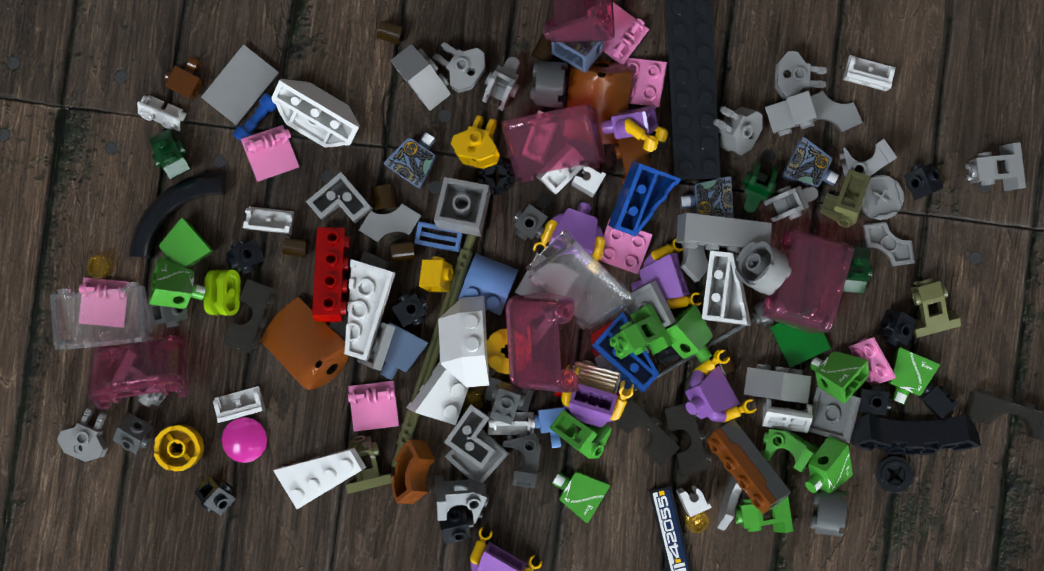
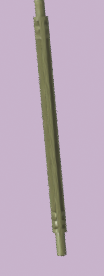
(433, 351)

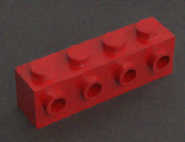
(329, 274)

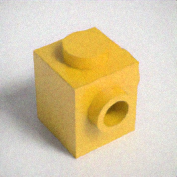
(436, 275)

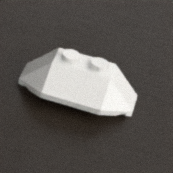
(315, 113)
(465, 341)

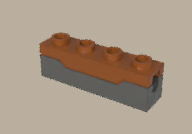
(748, 466)

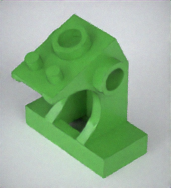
(646, 331)
(588, 440)
(800, 448)
(752, 518)

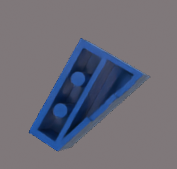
(640, 197)
(636, 369)

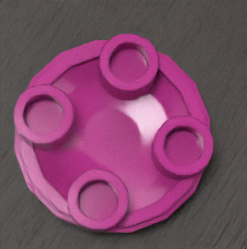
(244, 439)

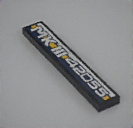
(669, 529)

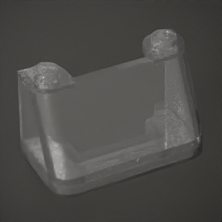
(572, 272)
(101, 317)

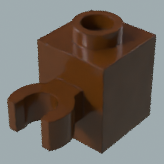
(184, 81)

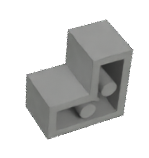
(421, 76)
(792, 113)
(337, 194)
(779, 384)
(465, 438)

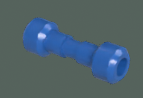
(265, 106)

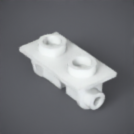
(151, 109)
(521, 423)

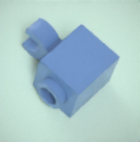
(545, 420)

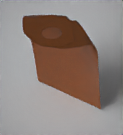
(606, 93)
(302, 342)

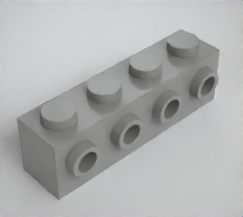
(720, 232)

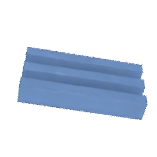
(441, 237)

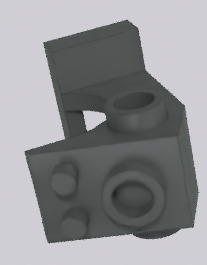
(507, 399)
(527, 474)
(459, 493)

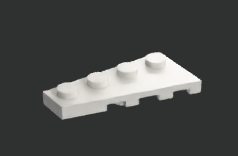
(366, 304)
(316, 476)

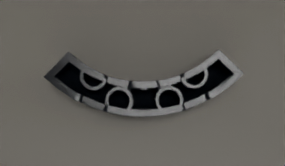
(167, 204)
(915, 436)

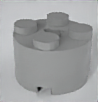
(762, 267)

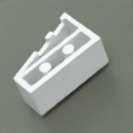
(724, 293)
(440, 397)

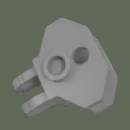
(460, 66)
(798, 75)
(502, 82)
(737, 129)
(791, 201)
(85, 435)

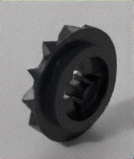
(504, 183)
(894, 485)

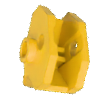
(477, 144)

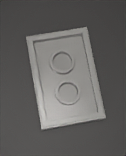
(240, 85)

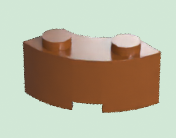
(630, 150)
(411, 472)

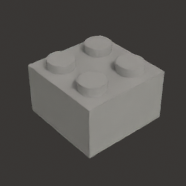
(462, 206)

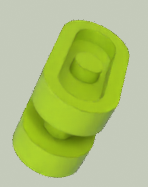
(222, 292)

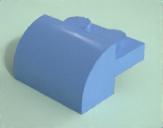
(489, 280)

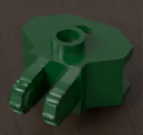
(169, 154)
(758, 186)
(859, 271)

